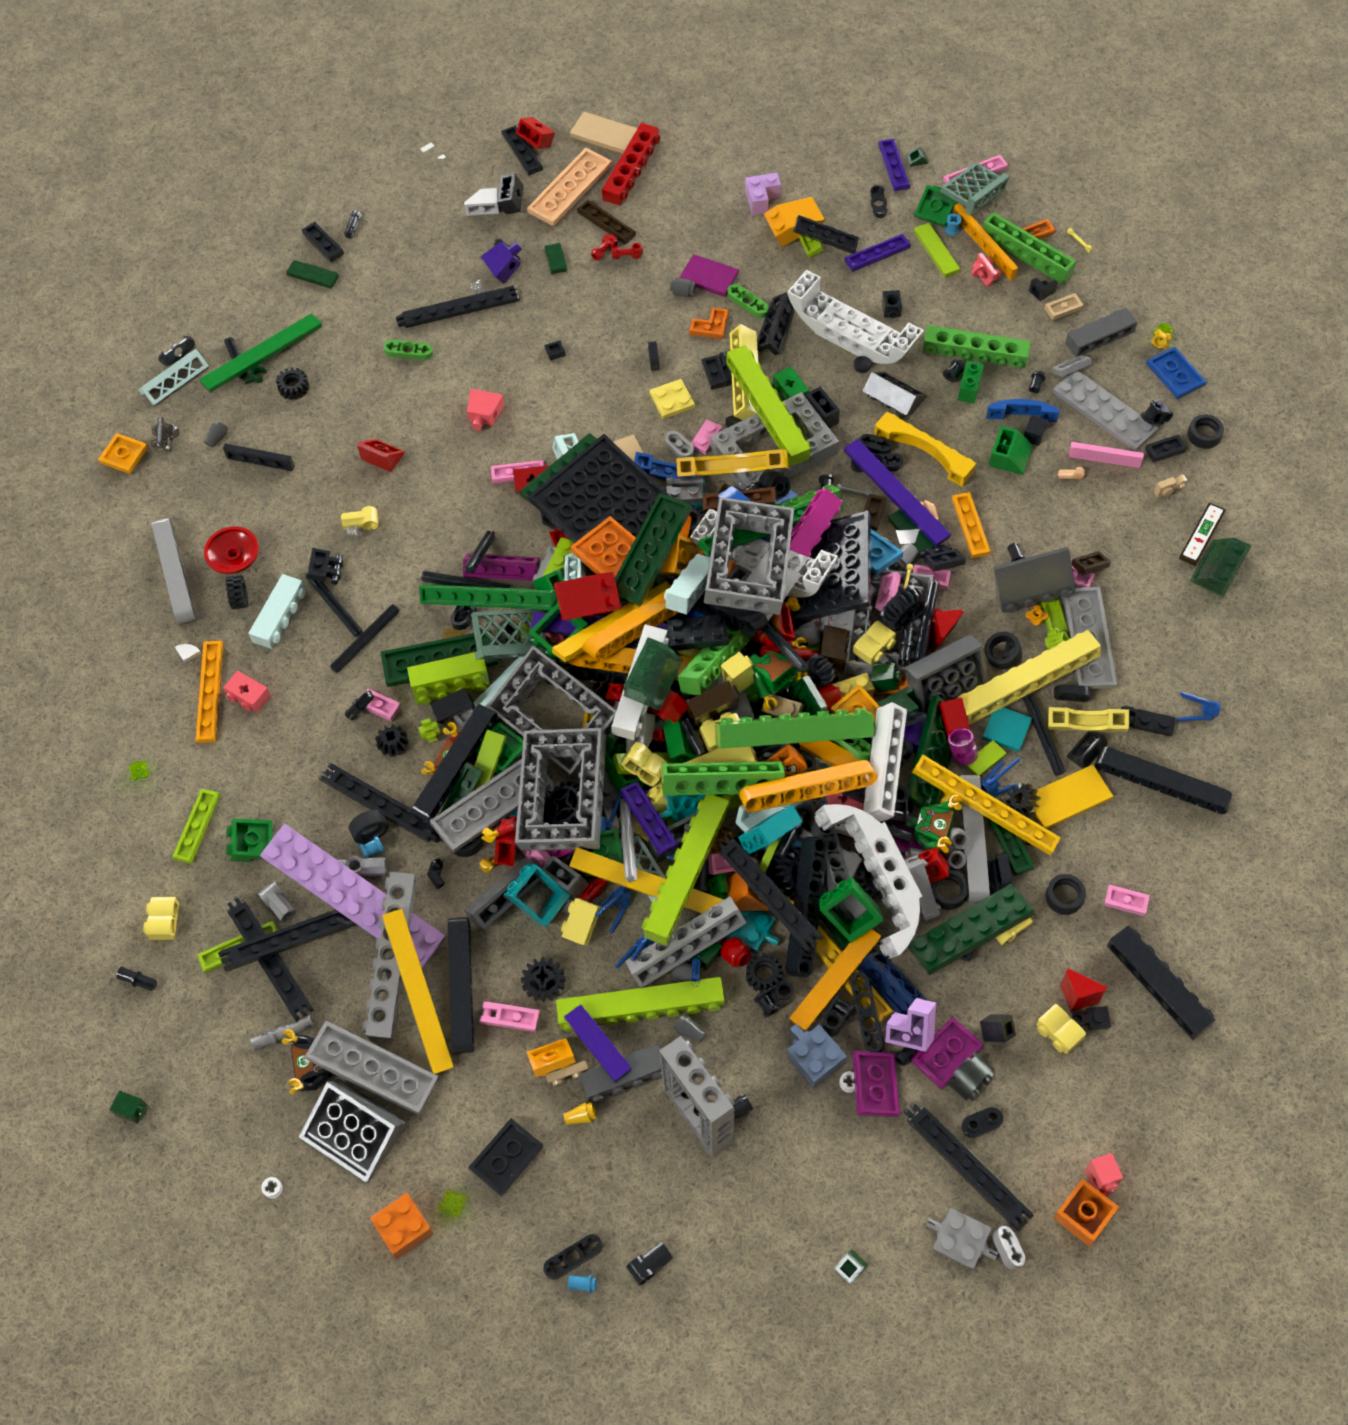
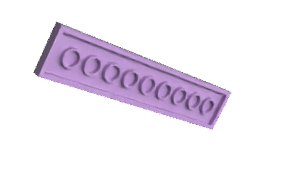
(342, 888)

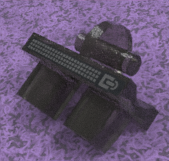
(165, 435)

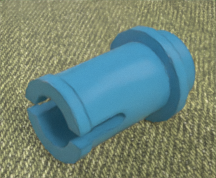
(582, 1283)

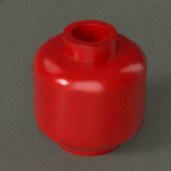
(735, 952)

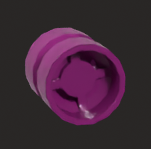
(963, 746)

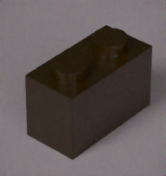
(834, 645)

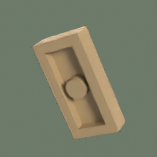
(1063, 306)
(784, 706)
(558, 1076)

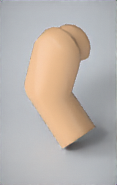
(1076, 474)
(931, 508)

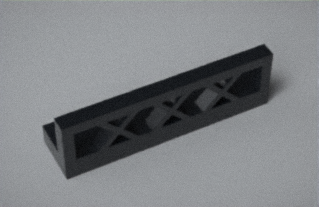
(777, 326)

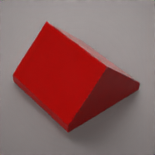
(380, 454)
(942, 624)
(1080, 990)

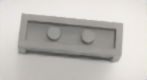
(928, 906)

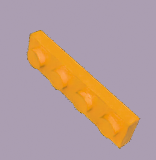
(970, 525)

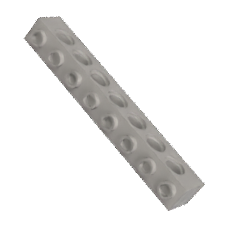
(386, 1028)

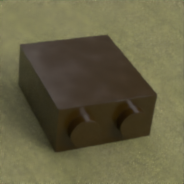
(713, 703)

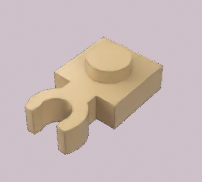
(1167, 487)

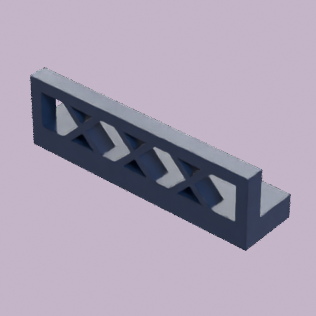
(889, 987)

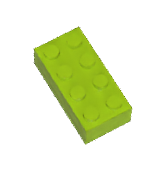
(445, 676)

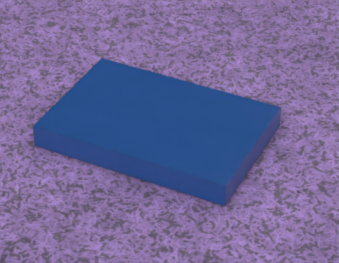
(1176, 372)

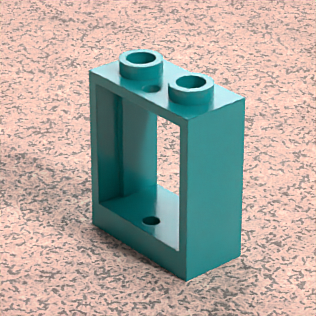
(770, 829)
(551, 907)

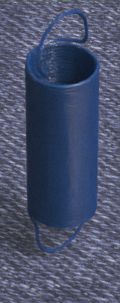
(696, 970)

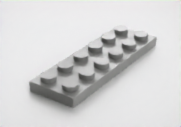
(1105, 410)
(1083, 613)
(480, 809)
(371, 1067)

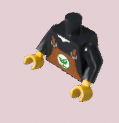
(307, 1074)

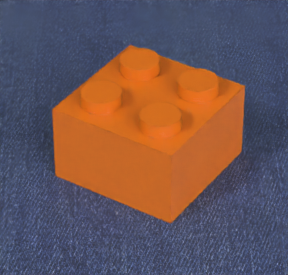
(1085, 1212)
(401, 1226)

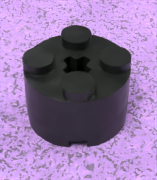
(971, 1077)

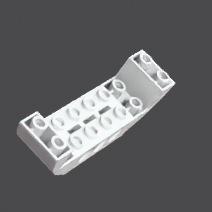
(847, 325)
(750, 554)
(901, 901)

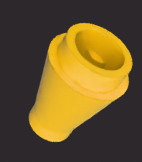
(581, 1114)

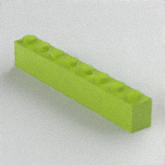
(768, 405)
(686, 869)
(646, 1002)

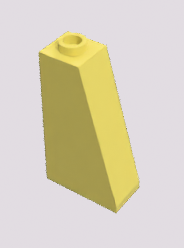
(727, 755)

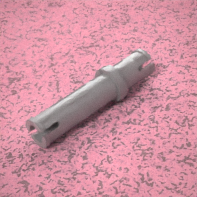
(276, 1035)

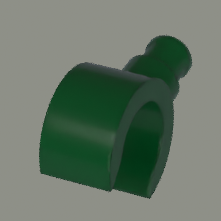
(258, 369)

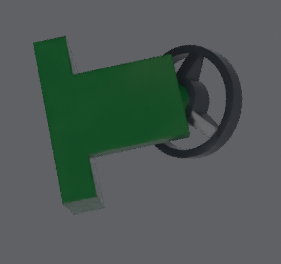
(905, 699)

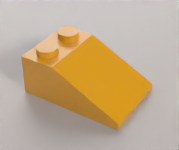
(783, 218)
(679, 556)

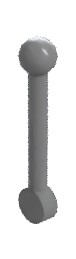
(840, 487)

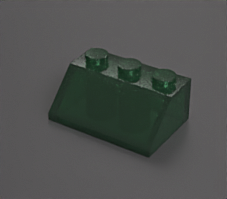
(1220, 565)
(653, 674)

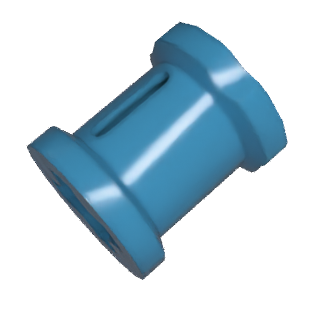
(953, 224)
(371, 847)

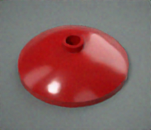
(228, 543)

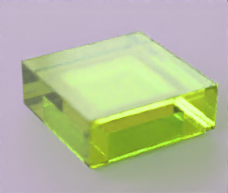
(452, 1203)

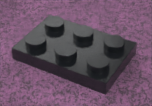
(698, 632)
(505, 1157)

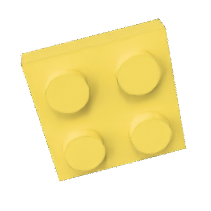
(672, 399)

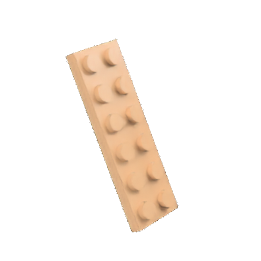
(569, 187)

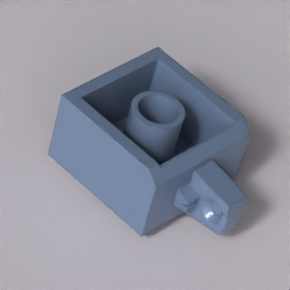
(814, 1054)

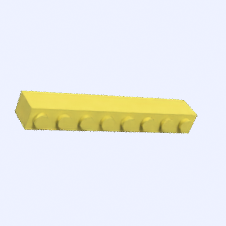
(1030, 676)

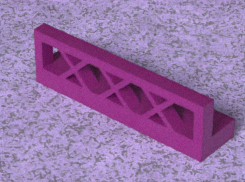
(504, 567)

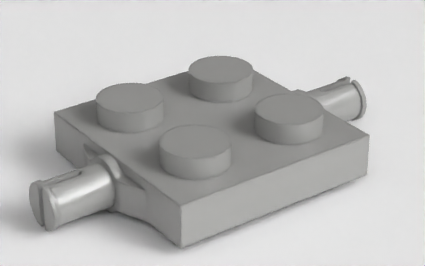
(961, 1238)

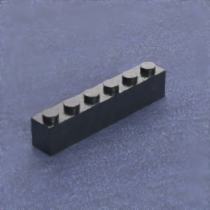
(1161, 982)

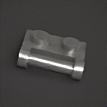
(690, 494)

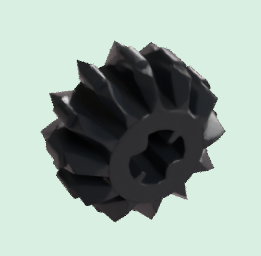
(820, 670)
(390, 747)
(1023, 791)

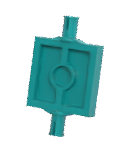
(681, 806)
(756, 930)

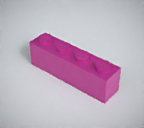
(814, 522)

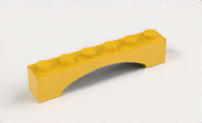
(896, 430)
(732, 463)

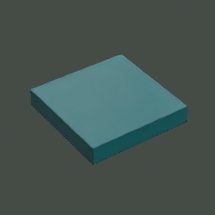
(1007, 728)

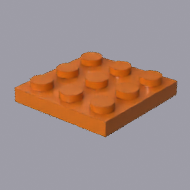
(604, 547)

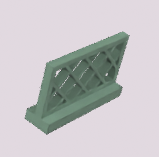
(984, 193)
(502, 650)

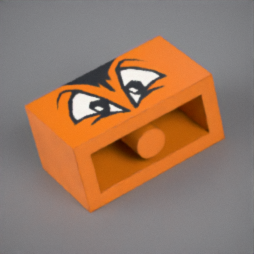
(792, 760)

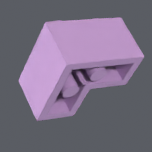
(760, 190)
(914, 1029)

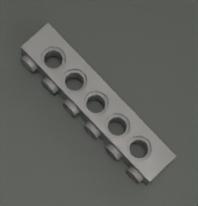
(686, 942)

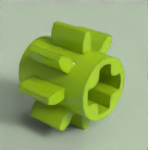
(1055, 637)
(429, 730)

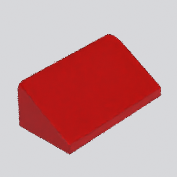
(954, 715)

